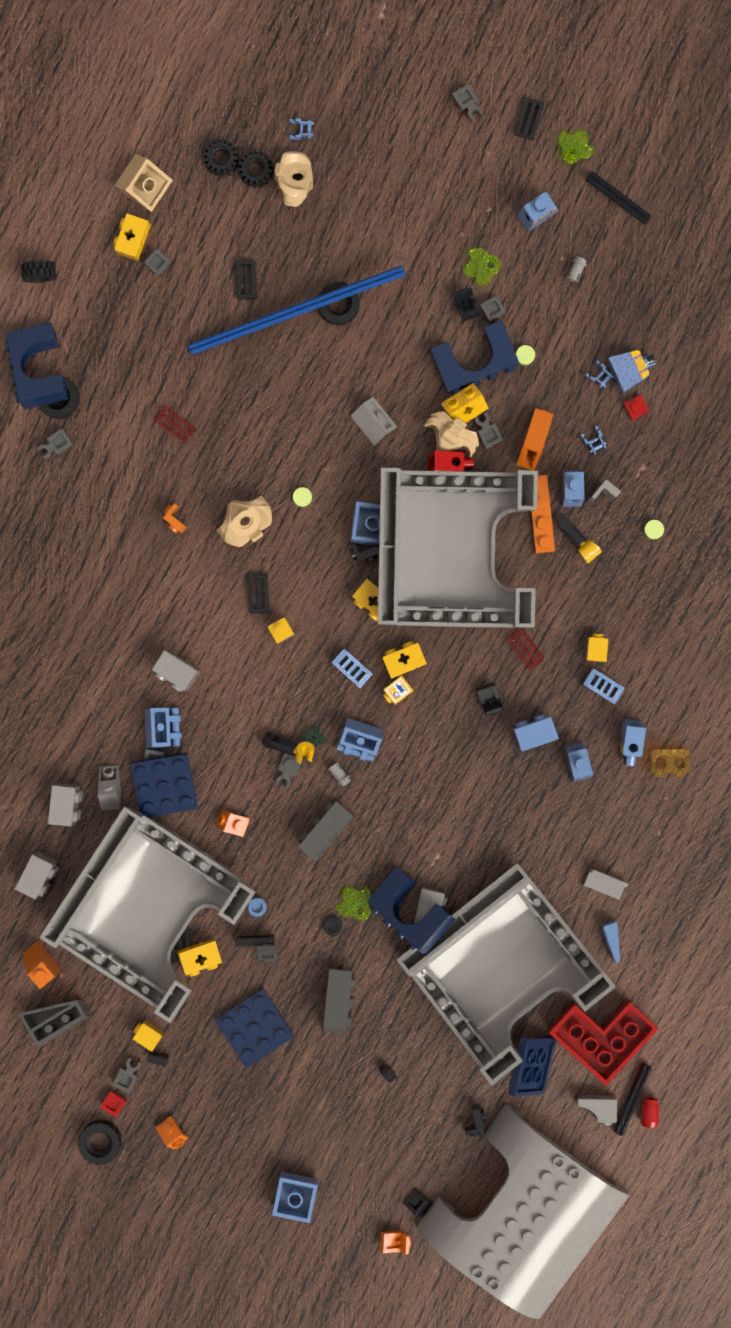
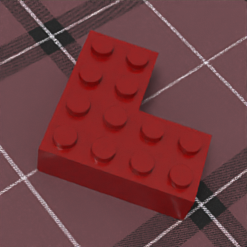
(604, 1047)

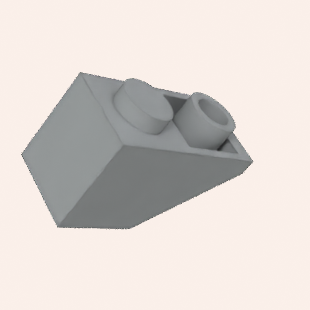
(109, 787)

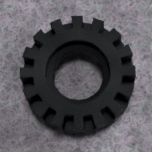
(217, 146)
(250, 158)
(38, 271)

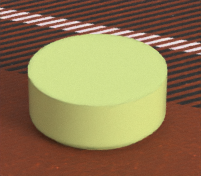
(525, 355)
(302, 497)
(654, 529)

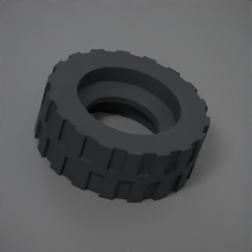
(339, 318)
(66, 409)
(85, 1142)

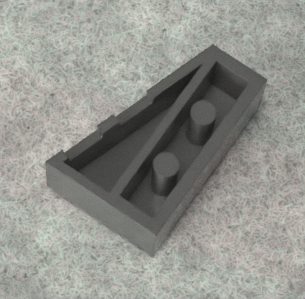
(325, 830)
(338, 1001)
(52, 1021)

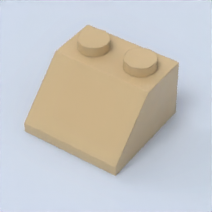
(143, 182)

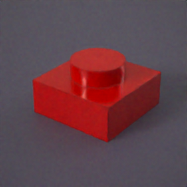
(636, 407)
(113, 1103)

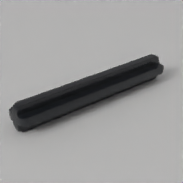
(618, 197)
(632, 1099)

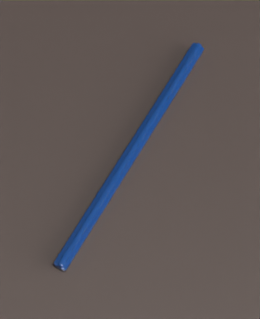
(296, 310)

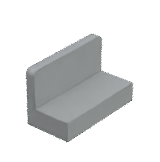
(373, 420)
(607, 489)
(605, 883)

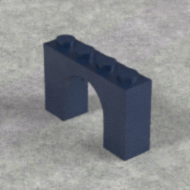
(22, 346)
(456, 378)
(386, 903)

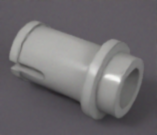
(576, 269)
(339, 774)

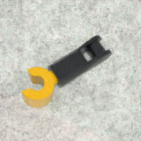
(587, 549)
(288, 747)

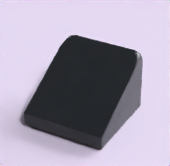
(418, 1203)

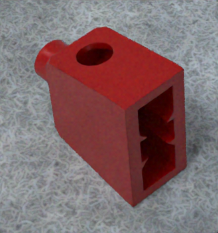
(443, 461)

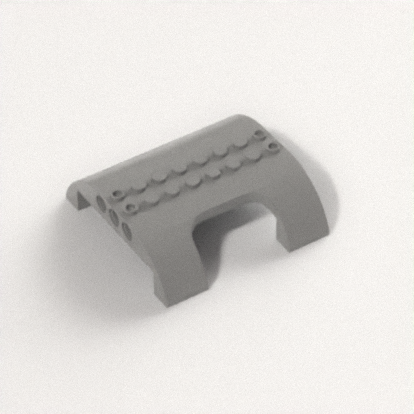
(442, 548)
(139, 902)
(501, 963)
(533, 1225)

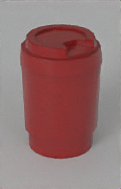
(650, 1112)

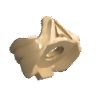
(293, 190)
(452, 434)
(245, 521)

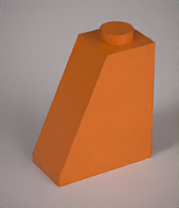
(535, 439)
(40, 965)

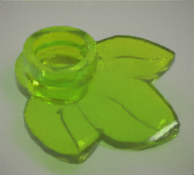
(577, 144)
(478, 266)
(353, 901)

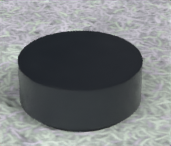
(332, 926)
(387, 1072)

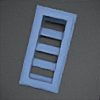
(338, 659)
(590, 677)
(610, 932)

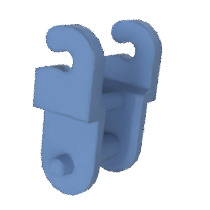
(302, 123)
(609, 375)
(593, 449)

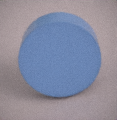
(257, 906)

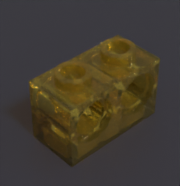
(669, 757)

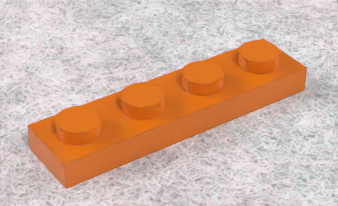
(542, 519)

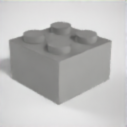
(176, 671)
(65, 804)
(37, 875)

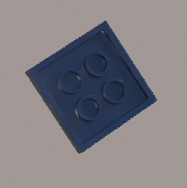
(164, 785)
(254, 1027)
(532, 1074)

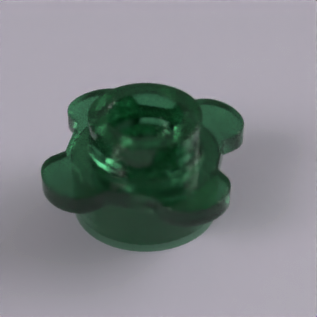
(314, 732)

